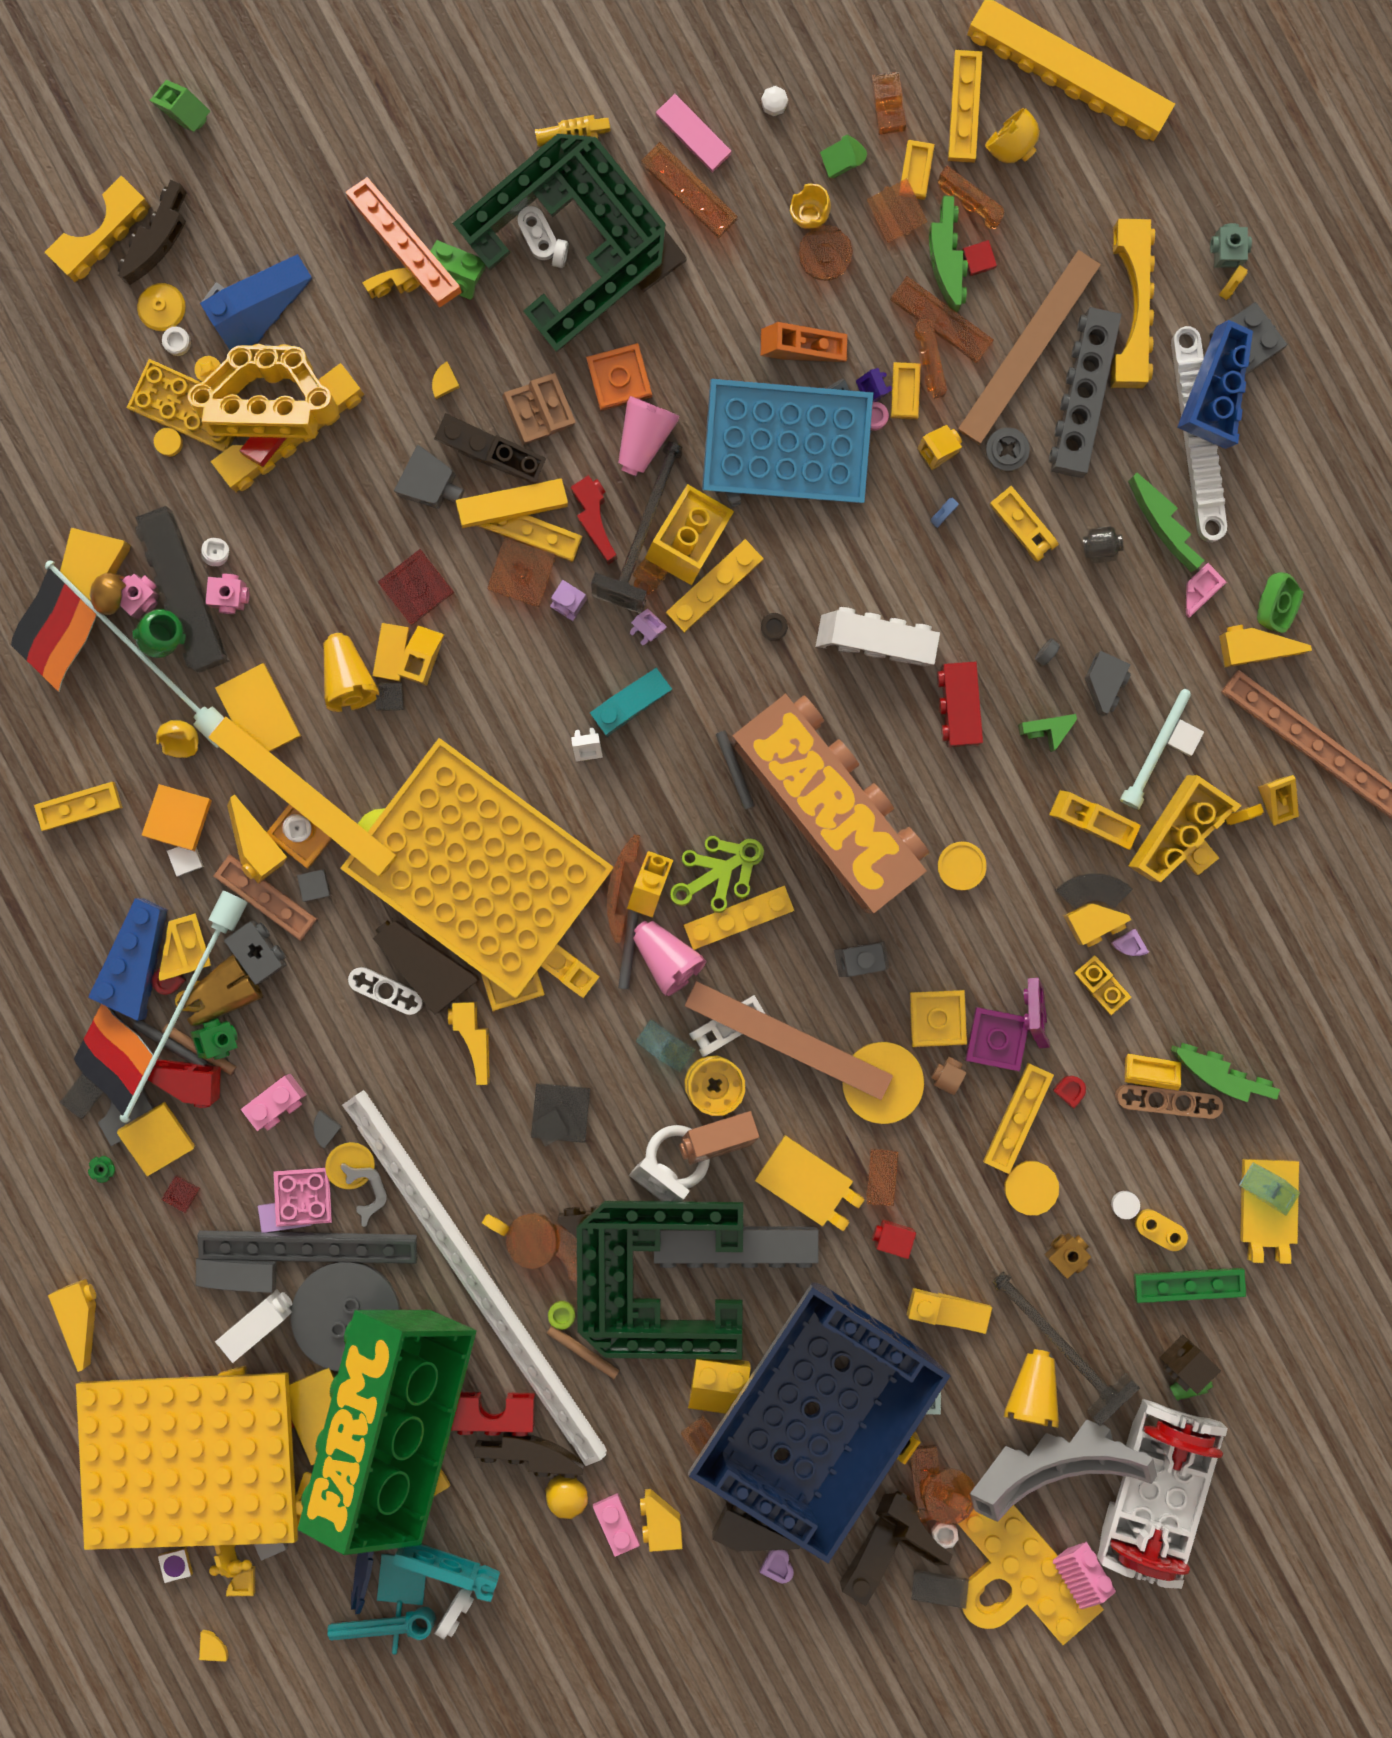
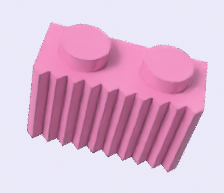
(1084, 1575)

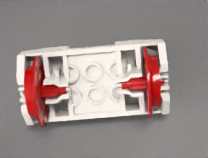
(1159, 1520)

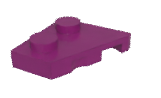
(1037, 1016)

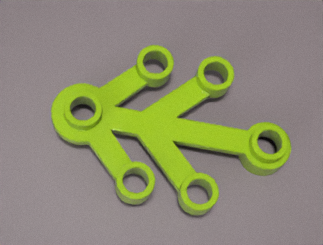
(720, 870)

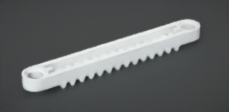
(1201, 454)

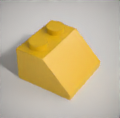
(717, 1383)

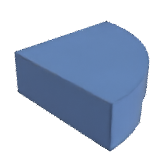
(949, 506)

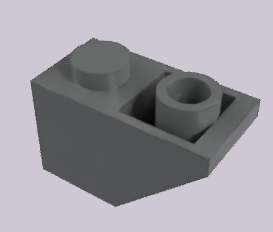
(1105, 679)

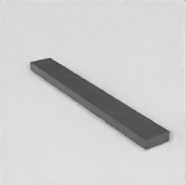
(307, 1247)

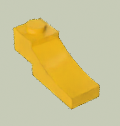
(464, 1019)
(948, 1311)

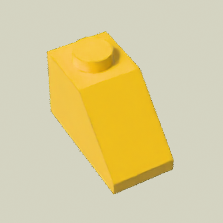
(939, 446)

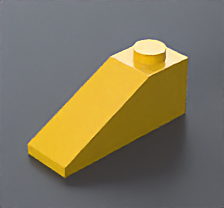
(1252, 645)
(255, 847)
(76, 1316)

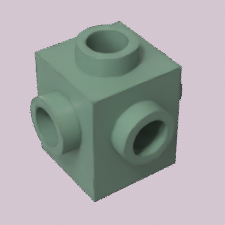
(1230, 246)

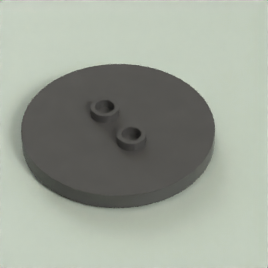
(328, 1303)

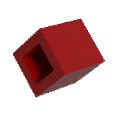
(894, 1238)

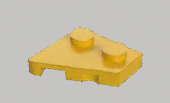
(182, 948)

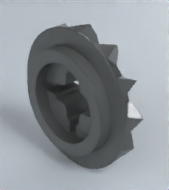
(1020, 451)

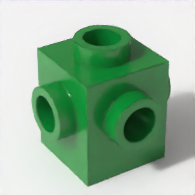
(214, 1039)

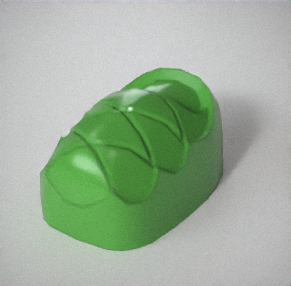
(1279, 602)

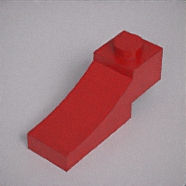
(590, 497)

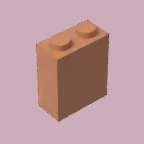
(719, 1138)

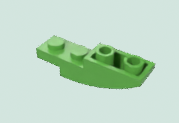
(948, 263)
(1214, 1073)

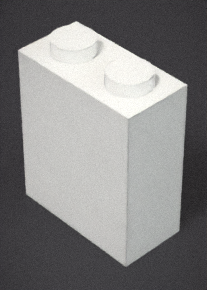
(255, 1325)

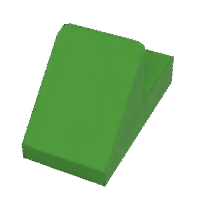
(1055, 727)

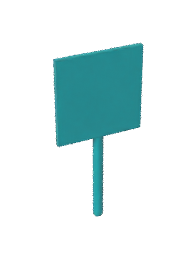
(400, 1587)

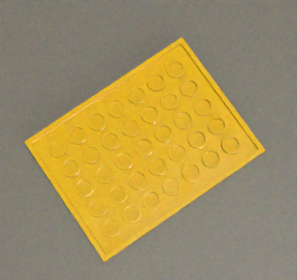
(480, 868)
(186, 1461)

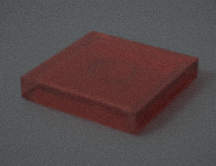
(415, 587)

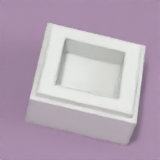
(1185, 738)
(184, 860)

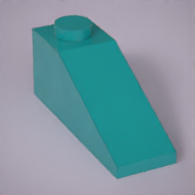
(630, 702)

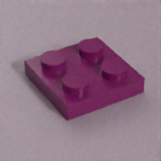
(997, 1039)

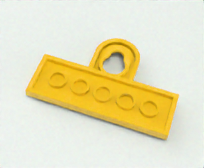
(1026, 1563)

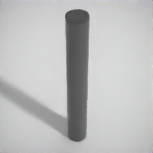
(735, 770)
(628, 950)
(170, 1044)

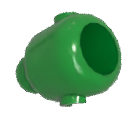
(159, 633)

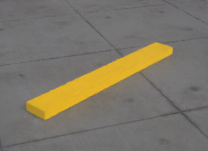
(302, 796)

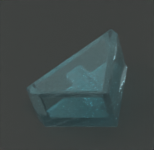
(665, 1045)
(1269, 1188)

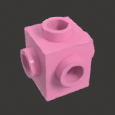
(218, 591)
(138, 595)

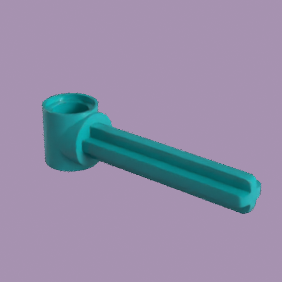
(385, 1626)

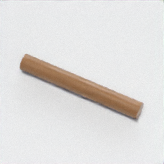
(188, 1043)
(583, 1352)

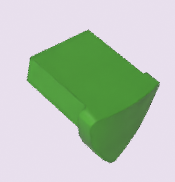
(843, 156)

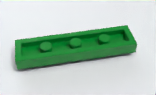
(1189, 1285)

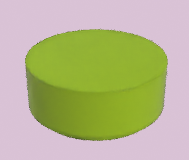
(561, 1315)

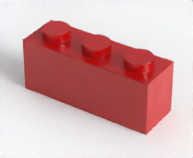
(960, 704)

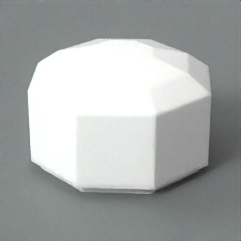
(774, 101)
(945, 1535)

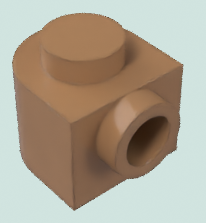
(949, 1075)

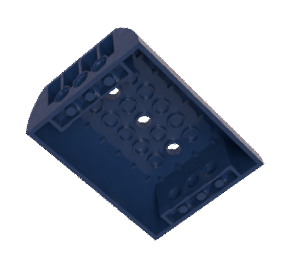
(843, 1447)

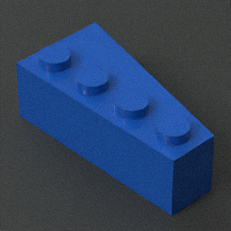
(1217, 393)

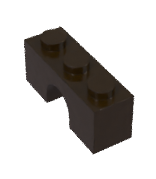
(1189, 1365)

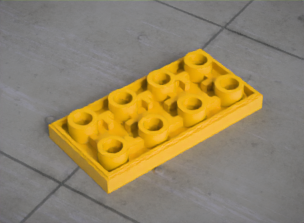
(164, 399)

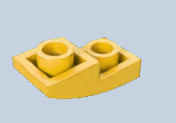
(381, 284)
(1102, 985)

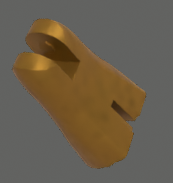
(222, 991)

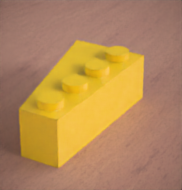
(1183, 825)

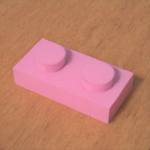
(616, 1524)

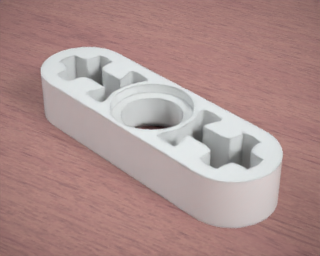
(370, 976)

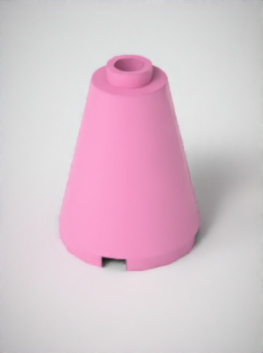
(643, 434)
(667, 957)

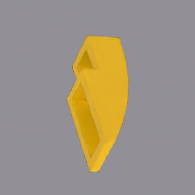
(1094, 819)

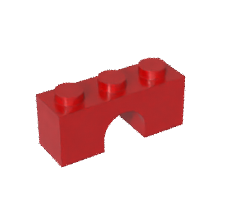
(516, 1418)

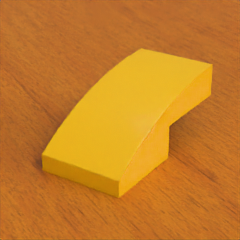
(570, 971)

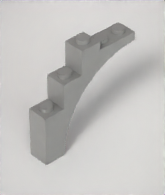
(1053, 1459)

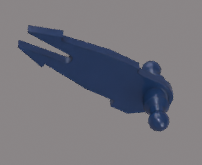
(361, 1580)

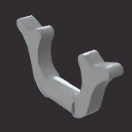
(377, 1185)

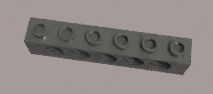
(1105, 326)

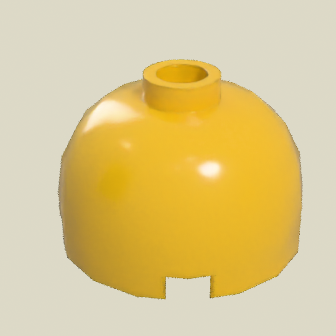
(1015, 139)

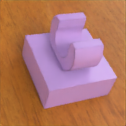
(648, 625)

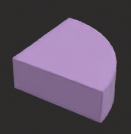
(1130, 944)

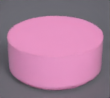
(879, 416)

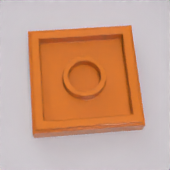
(618, 376)

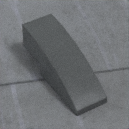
(236, 1275)

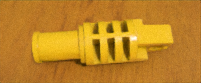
(578, 126)

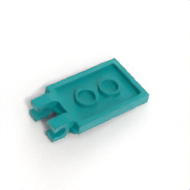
(449, 1569)

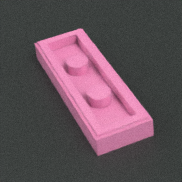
(693, 133)

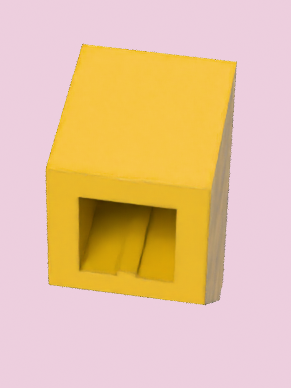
(420, 655)
(650, 884)
(1093, 921)
(663, 1523)

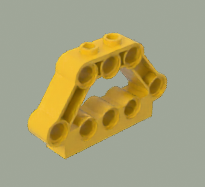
(217, 398)

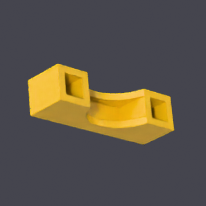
(123, 209)

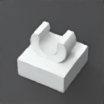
(586, 746)

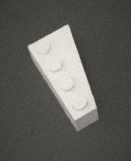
(878, 637)

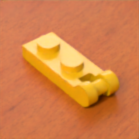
(1023, 523)

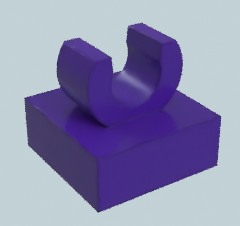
(874, 383)

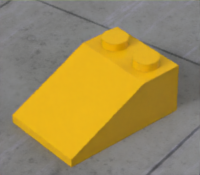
(689, 534)

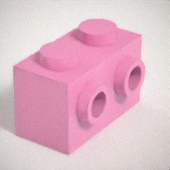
(274, 1101)

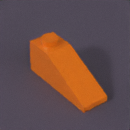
(802, 343)

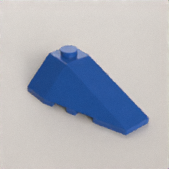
(253, 304)

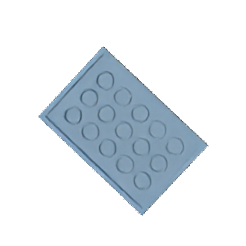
(787, 441)

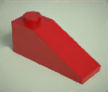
(188, 1081)

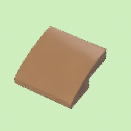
(538, 409)

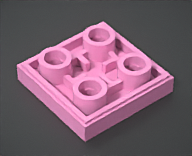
(302, 1197)

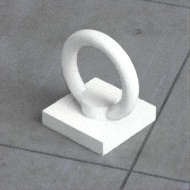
(659, 1178)

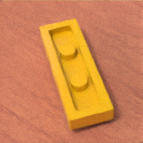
(78, 806)

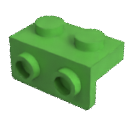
(461, 265)

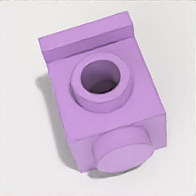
(568, 600)

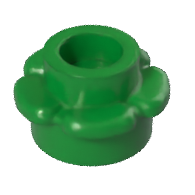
(108, 1166)

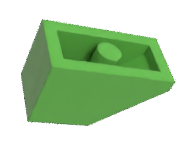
(180, 105)

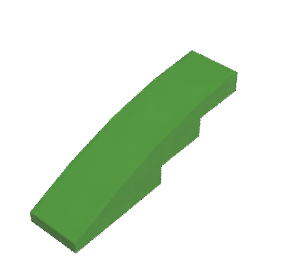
(1158, 513)

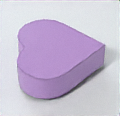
(777, 1566)

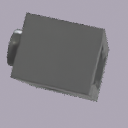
(242, 946)

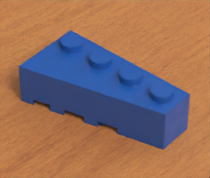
(130, 965)

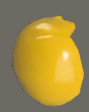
(810, 206)
(178, 739)
(566, 1497)

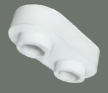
(537, 234)
(449, 1623)

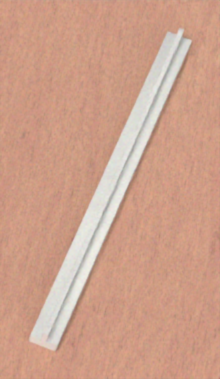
(475, 1278)

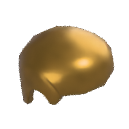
(107, 593)

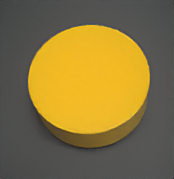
(168, 442)
(495, 1224)

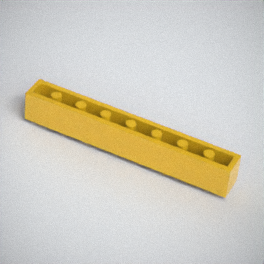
(1070, 69)

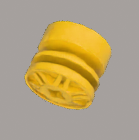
(730, 1089)

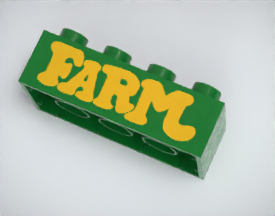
(386, 1430)

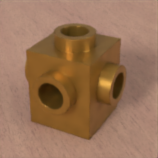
(1076, 1261)

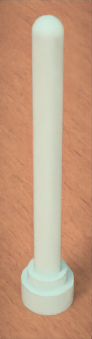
(1134, 796)

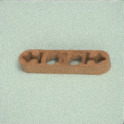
(1169, 1098)

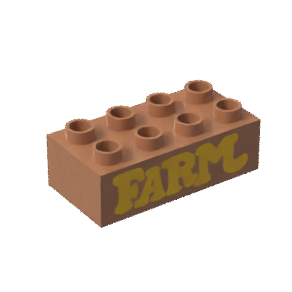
(828, 804)

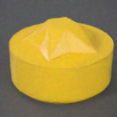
(205, 367)

